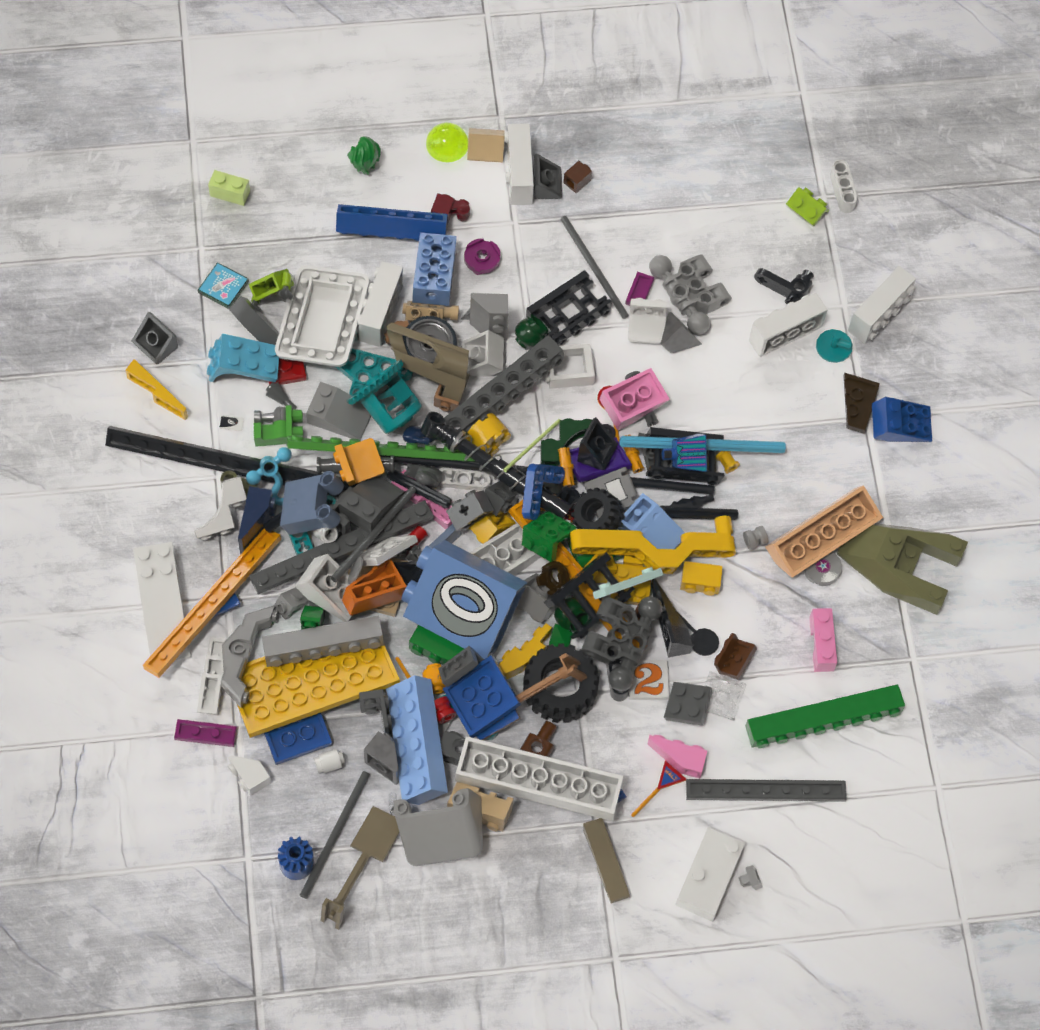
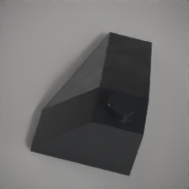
(673, 629)

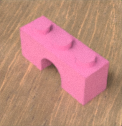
(824, 640)

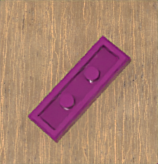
(205, 733)

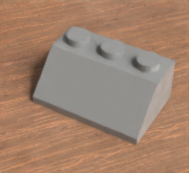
(489, 313)

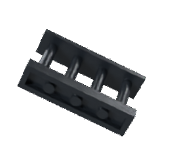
(658, 472)
(571, 587)

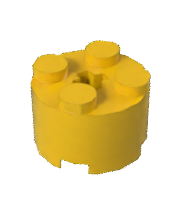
(489, 433)

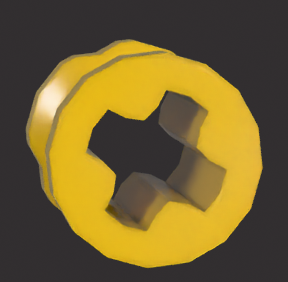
(727, 461)

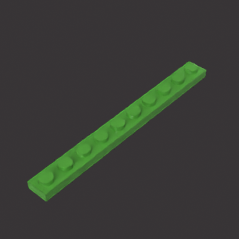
(391, 448)

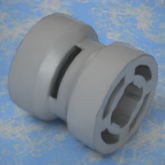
(755, 537)

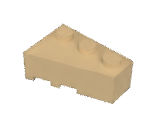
(494, 810)

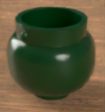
(530, 332)
(578, 611)

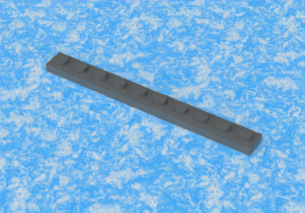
(340, 548)

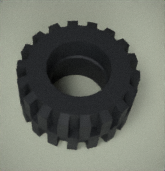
(590, 502)

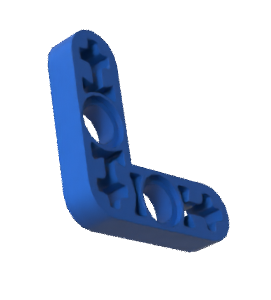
(535, 476)

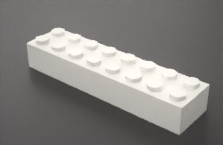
(539, 778)

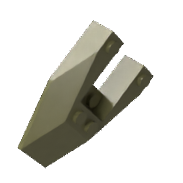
(889, 556)

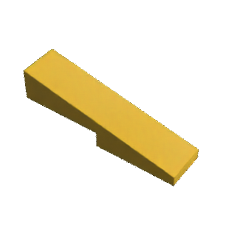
(161, 395)

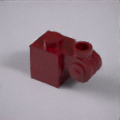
(448, 205)

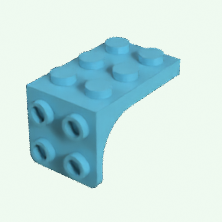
(242, 357)

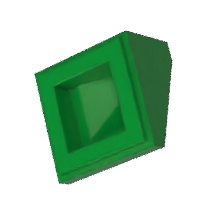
(560, 635)

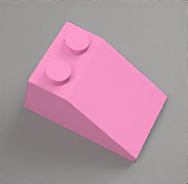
(633, 398)

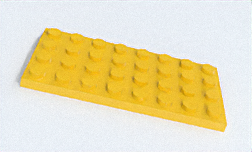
(310, 686)

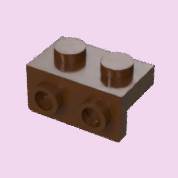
(734, 657)

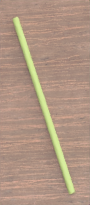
(531, 445)

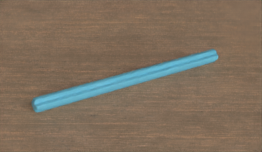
(711, 444)

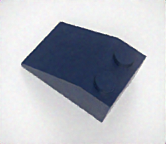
(258, 510)

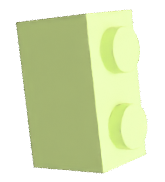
(229, 187)

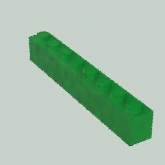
(825, 715)

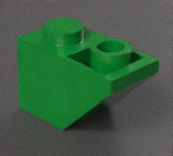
(312, 617)

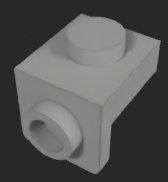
(290, 601)

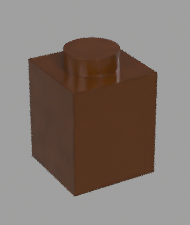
(577, 176)

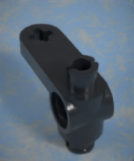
(784, 287)

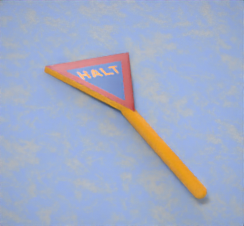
(668, 777)

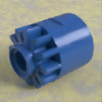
(293, 867)

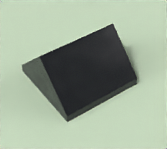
(596, 446)

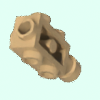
(413, 312)

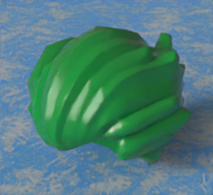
(365, 154)

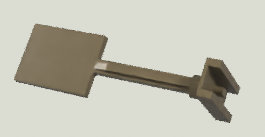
(374, 841)

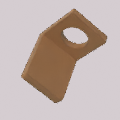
(444, 403)

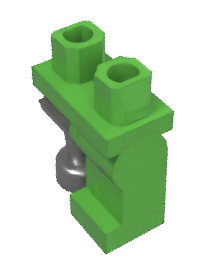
(280, 429)

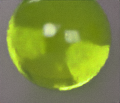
(447, 142)

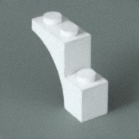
(222, 521)

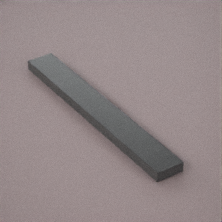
(766, 790)

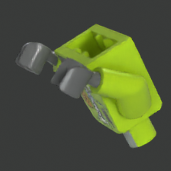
(274, 283)

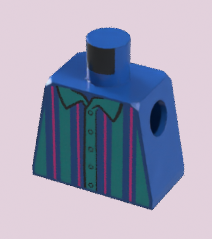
(688, 453)

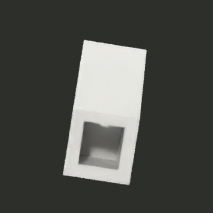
(250, 772)

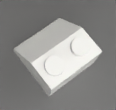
(485, 354)

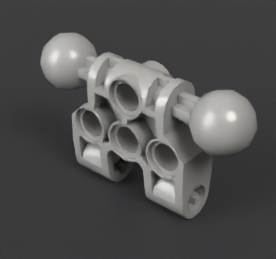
(691, 299)

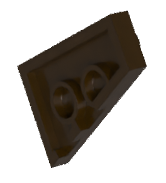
(859, 396)

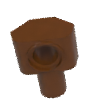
(540, 740)

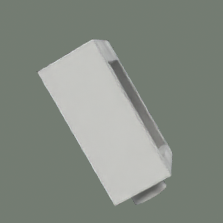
(573, 380)

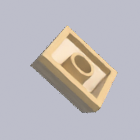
(485, 145)

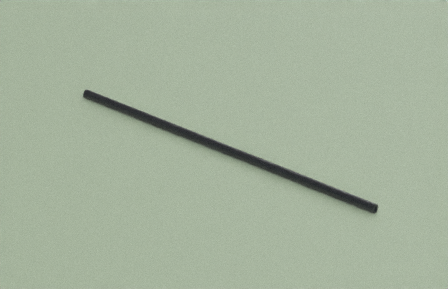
(637, 482)

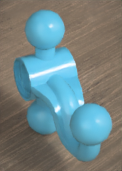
(254, 477)

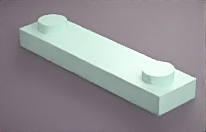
(607, 588)

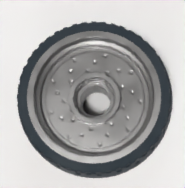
(432, 327)

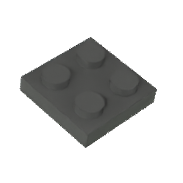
(688, 703)

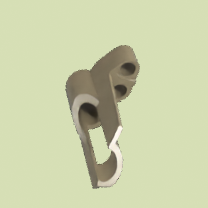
(449, 365)

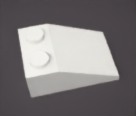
(321, 590)

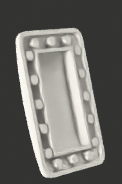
(322, 316)

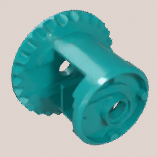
(398, 389)

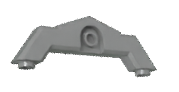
(238, 649)

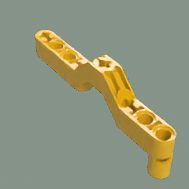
(633, 543)

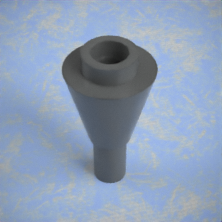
(277, 393)

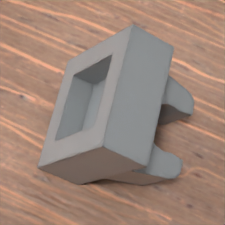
(751, 878)

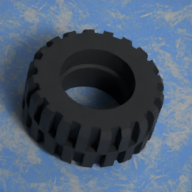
(561, 707)

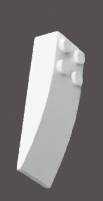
(506, 550)
(159, 593)

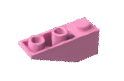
(684, 758)

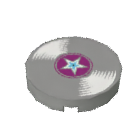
(824, 571)

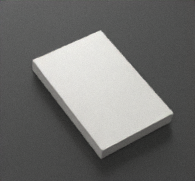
(386, 549)

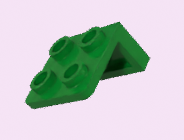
(545, 533)

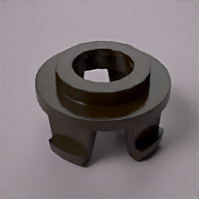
(546, 577)

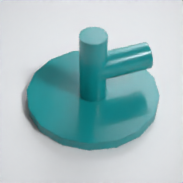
(834, 346)

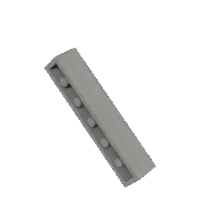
(322, 641)

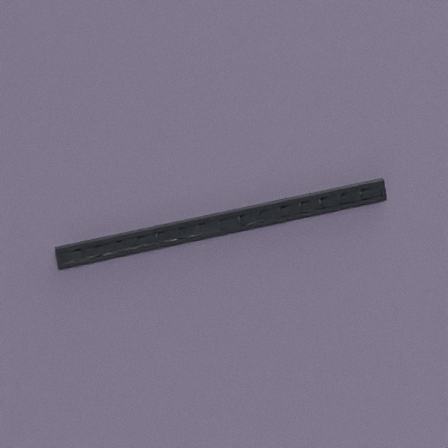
(201, 455)

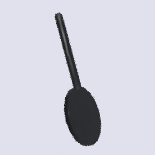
(705, 639)

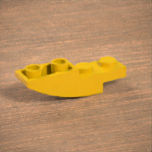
(516, 660)

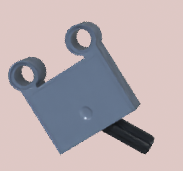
(306, 505)

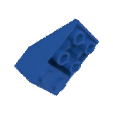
(901, 421)

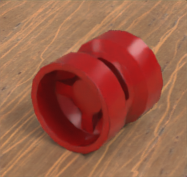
(443, 710)

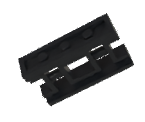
(561, 297)

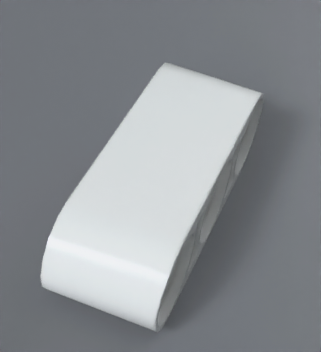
(842, 179)

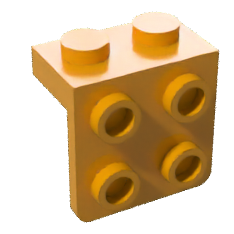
(359, 461)

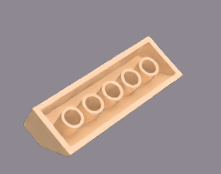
(824, 531)

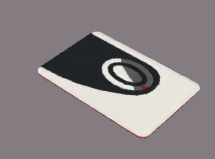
(231, 423)

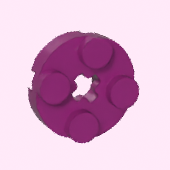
(478, 265)

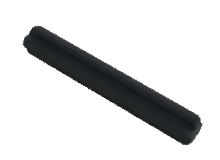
(422, 490)
(700, 513)

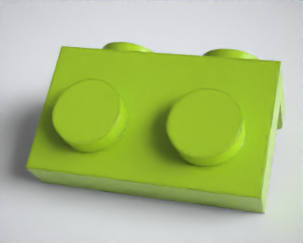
(807, 206)

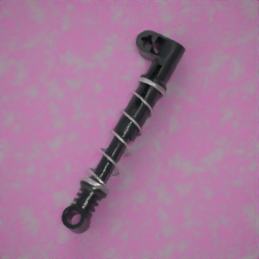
(436, 427)

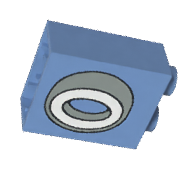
(462, 598)

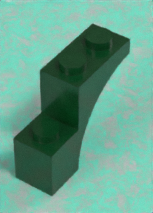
(569, 432)

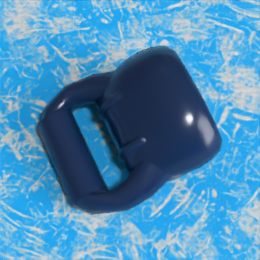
(414, 435)

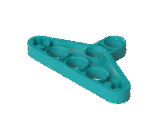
(355, 368)

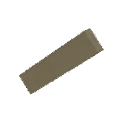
(606, 860)

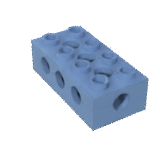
(430, 288)

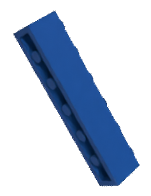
(388, 222)

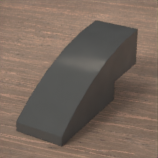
(254, 321)

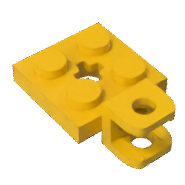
(629, 569)

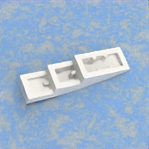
(211, 678)

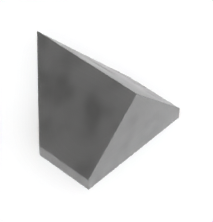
(677, 336)

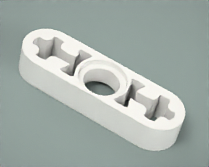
(469, 474)

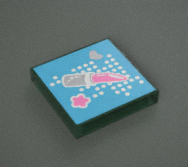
(223, 285)

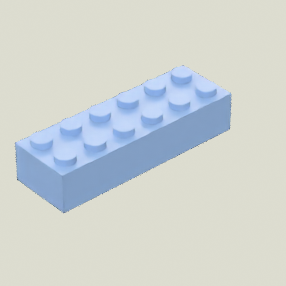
(417, 740)

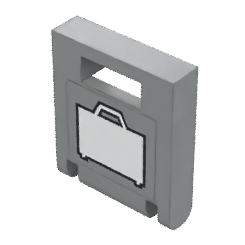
(617, 485)

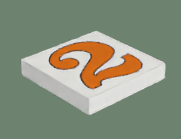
(650, 681)

